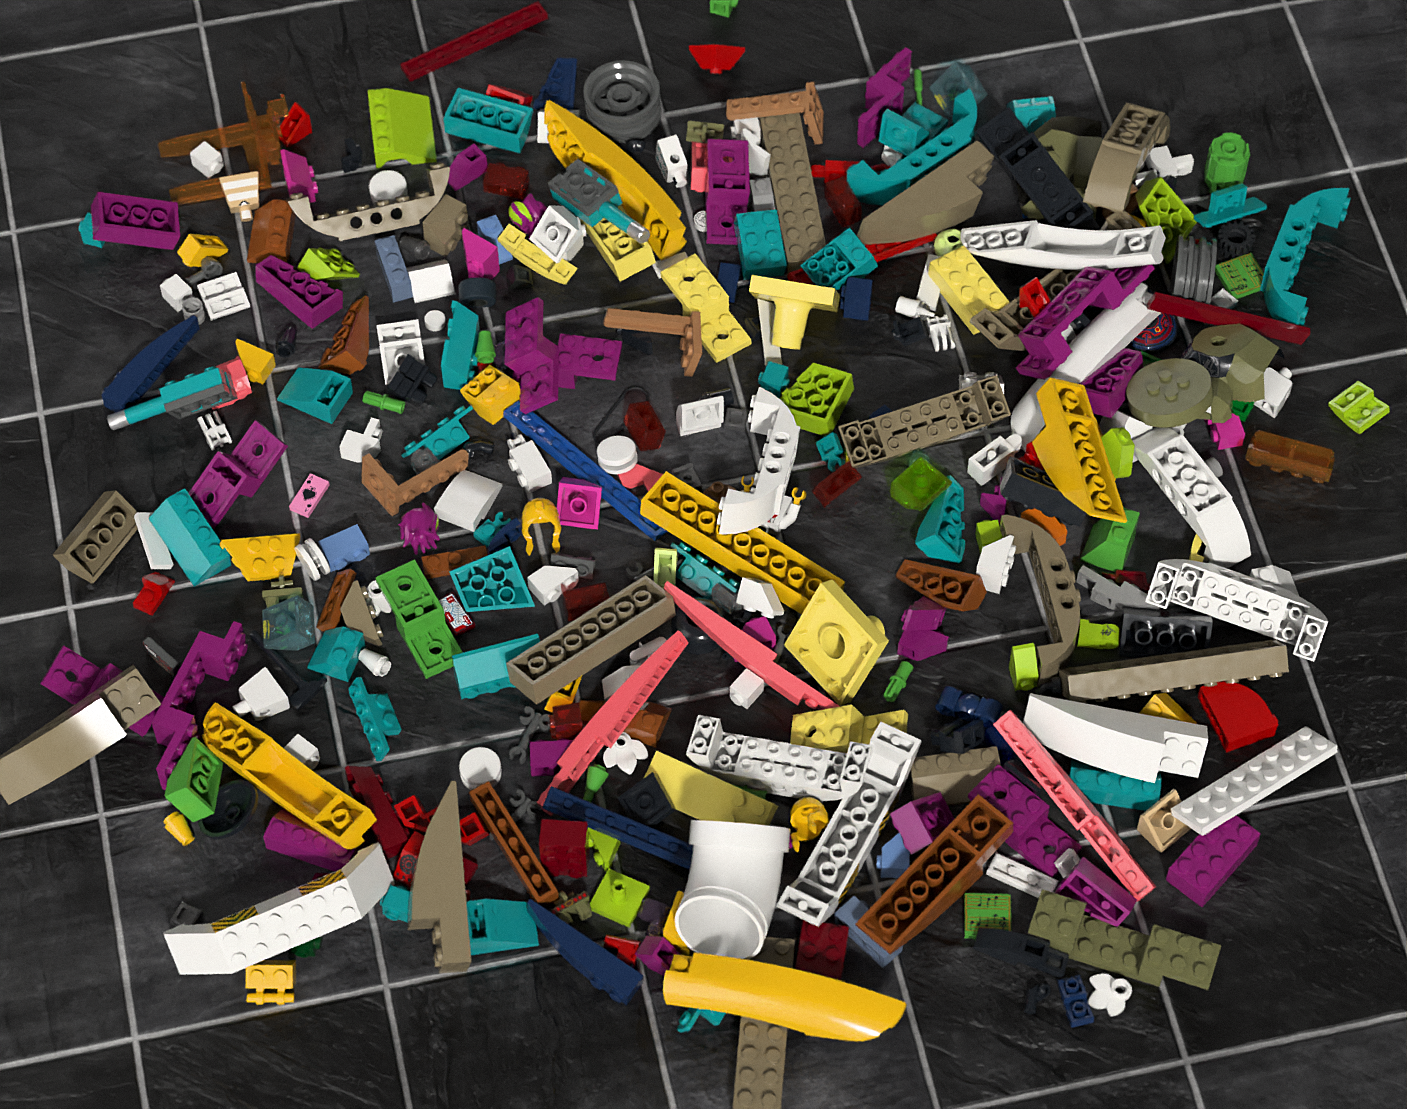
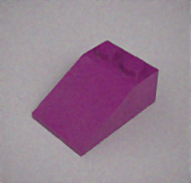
(922, 821)

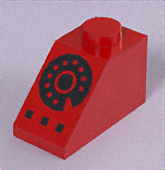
(407, 860)

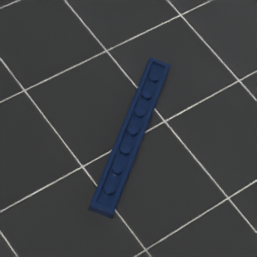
(619, 827)

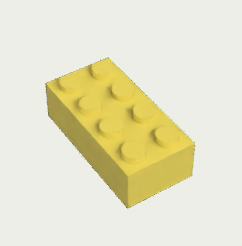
(965, 285)

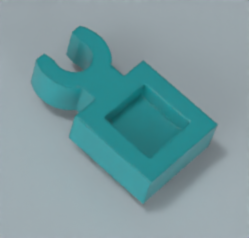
(830, 449)
(489, 529)

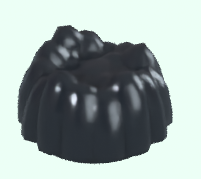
(635, 145)

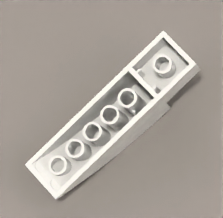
(1116, 738)

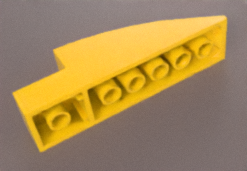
(1074, 450)

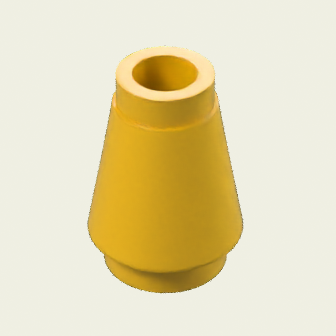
(179, 828)

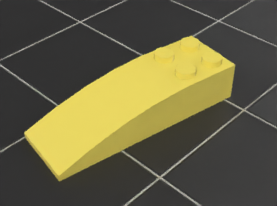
(620, 250)
(707, 796)

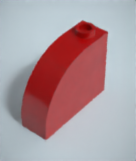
(1237, 714)

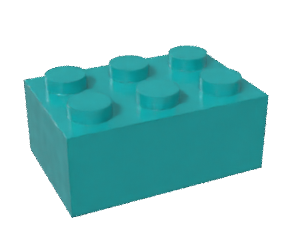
(760, 244)

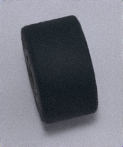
(477, 292)

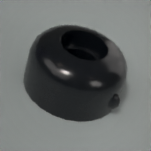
(697, 639)

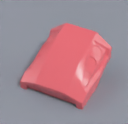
(239, 377)

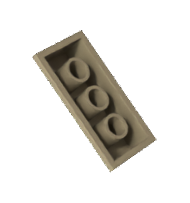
(98, 537)
(952, 774)

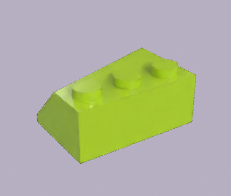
(1165, 209)
(819, 398)

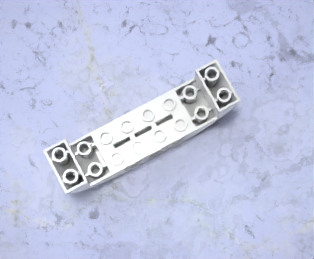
(1195, 494)
(750, 510)
(1240, 601)
(777, 765)

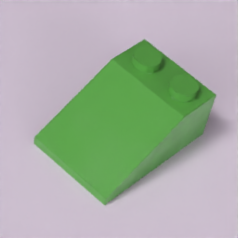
(195, 781)

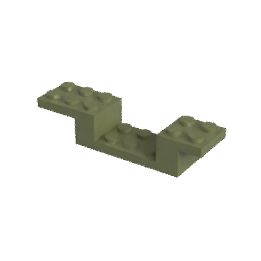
(1122, 949)

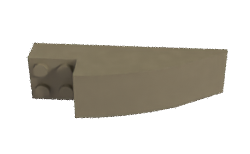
(932, 203)
(76, 735)
(439, 888)

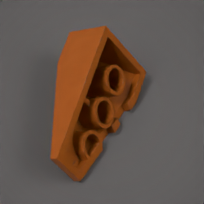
(351, 341)
(943, 585)
(644, 727)

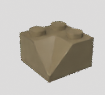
(445, 225)

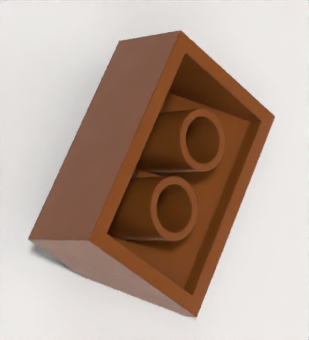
(271, 232)

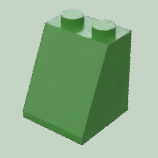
(1111, 542)

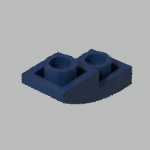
(507, 534)
(1075, 1001)

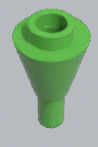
(595, 778)

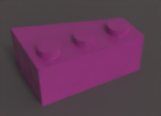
(1100, 893)

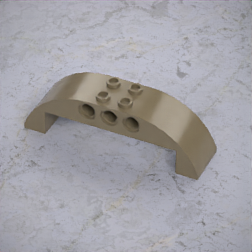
(1056, 592)

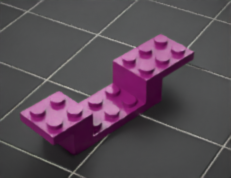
(1090, 287)
(171, 723)

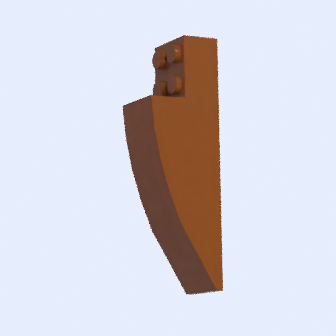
(937, 876)

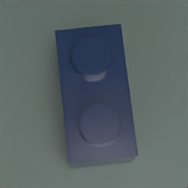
(856, 298)

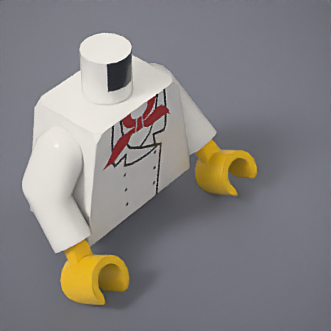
(788, 511)

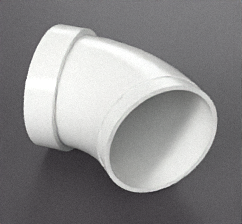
(731, 887)

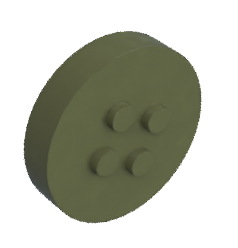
(1170, 392)

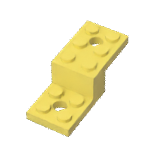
(712, 302)
(840, 726)

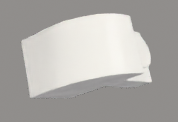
(1161, 159)
(357, 445)

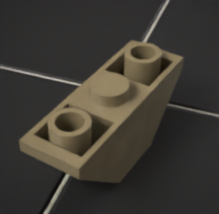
(359, 615)

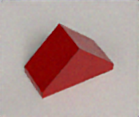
(295, 125)

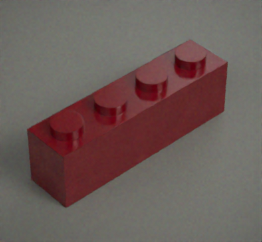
(367, 790)

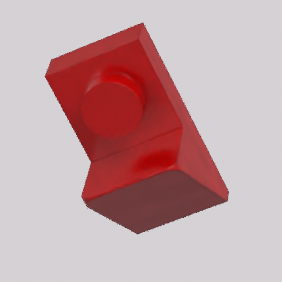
(1033, 296)
(154, 591)

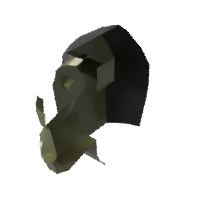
(1074, 147)

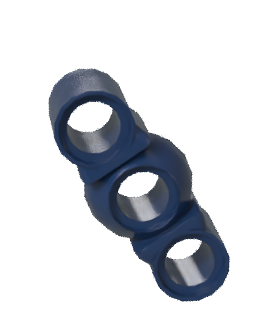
(968, 706)

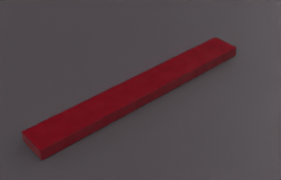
(473, 41)
(1222, 316)

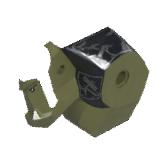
(1236, 365)

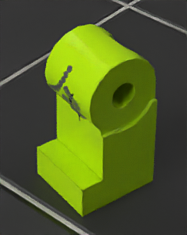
(1097, 635)

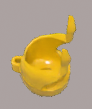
(540, 511)
(809, 819)

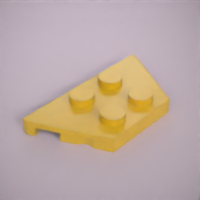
(263, 556)

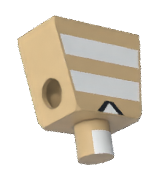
(242, 193)

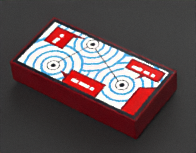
(456, 615)

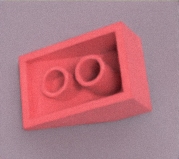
(699, 169)

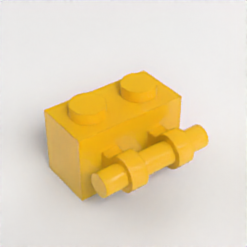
(271, 974)

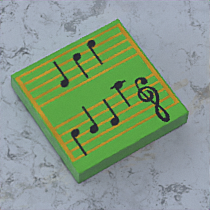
(1240, 275)
(986, 912)

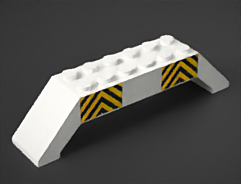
(852, 829)
(284, 919)

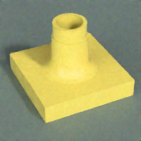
(792, 306)
(836, 642)

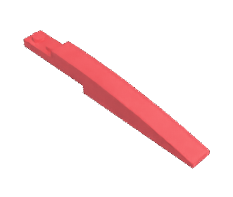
(748, 652)
(614, 715)
(1075, 805)

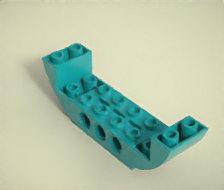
(882, 188)
(1325, 207)

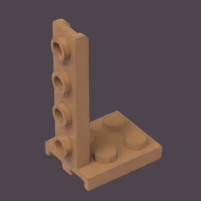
(780, 104)
(662, 323)
(391, 496)

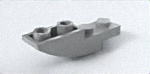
(1109, 594)

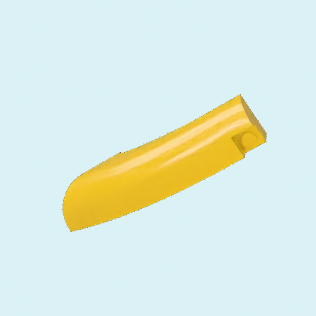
(639, 192)
(285, 778)
(780, 996)

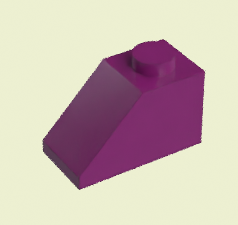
(656, 954)

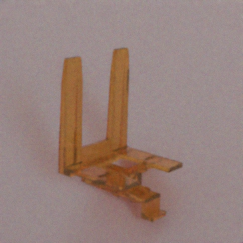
(258, 137)

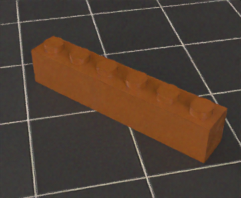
(513, 845)

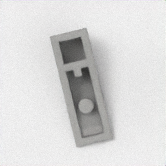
(761, 195)

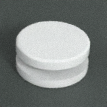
(387, 186)
(617, 454)
(312, 558)
(480, 766)

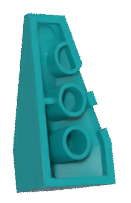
(942, 527)

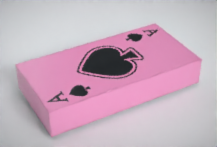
(309, 495)

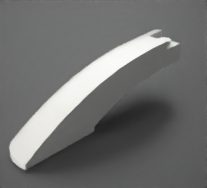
(1065, 248)
(1090, 350)

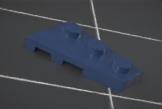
(559, 85)

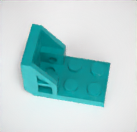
(1033, 111)
(911, 129)

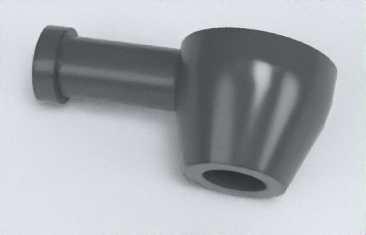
(209, 269)

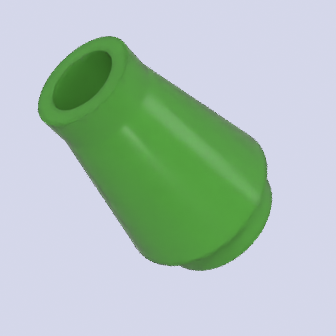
(485, 349)

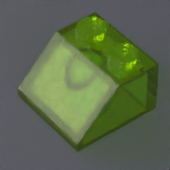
(919, 485)

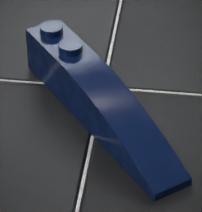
(147, 366)
(587, 957)

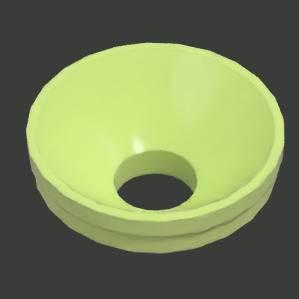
(943, 246)

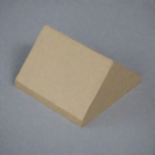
(1159, 825)

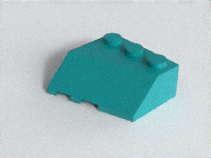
(460, 349)
(492, 583)

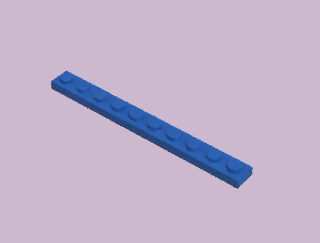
(582, 467)

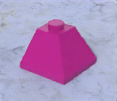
(579, 503)

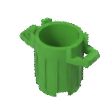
(1226, 162)

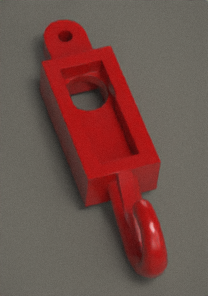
(837, 169)

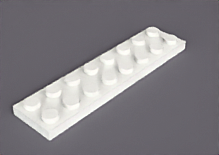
(1254, 780)

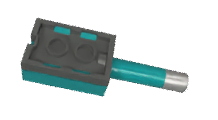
(593, 198)
(181, 398)

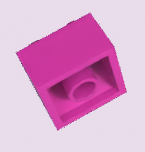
(298, 175)
(480, 256)

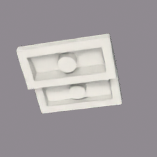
(758, 157)
(223, 296)

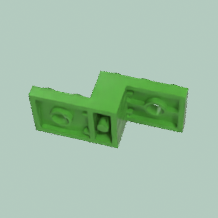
(419, 618)

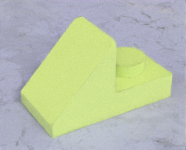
(665, 566)

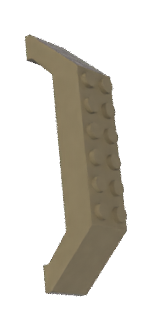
(1004, 325)

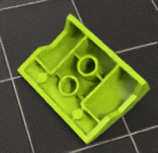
(401, 127)

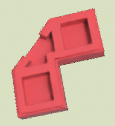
(639, 476)

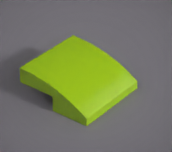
(1358, 407)

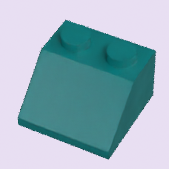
(338, 653)

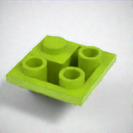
(326, 265)

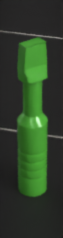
(918, 85)

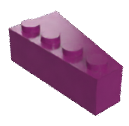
(298, 292)
(1109, 383)

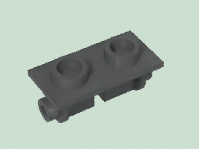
(583, 565)

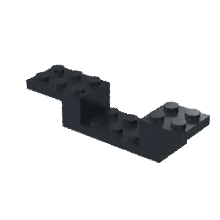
(1036, 172)

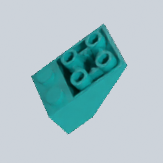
(838, 261)
(317, 393)
(499, 926)

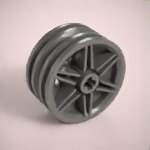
(625, 111)
(1193, 269)

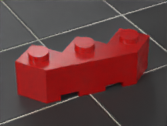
(416, 818)

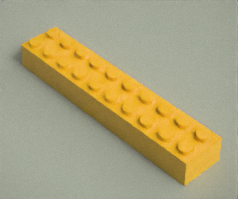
(748, 554)

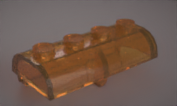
(1290, 455)

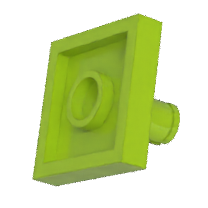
(619, 897)

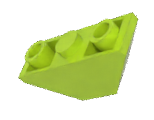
(604, 848)

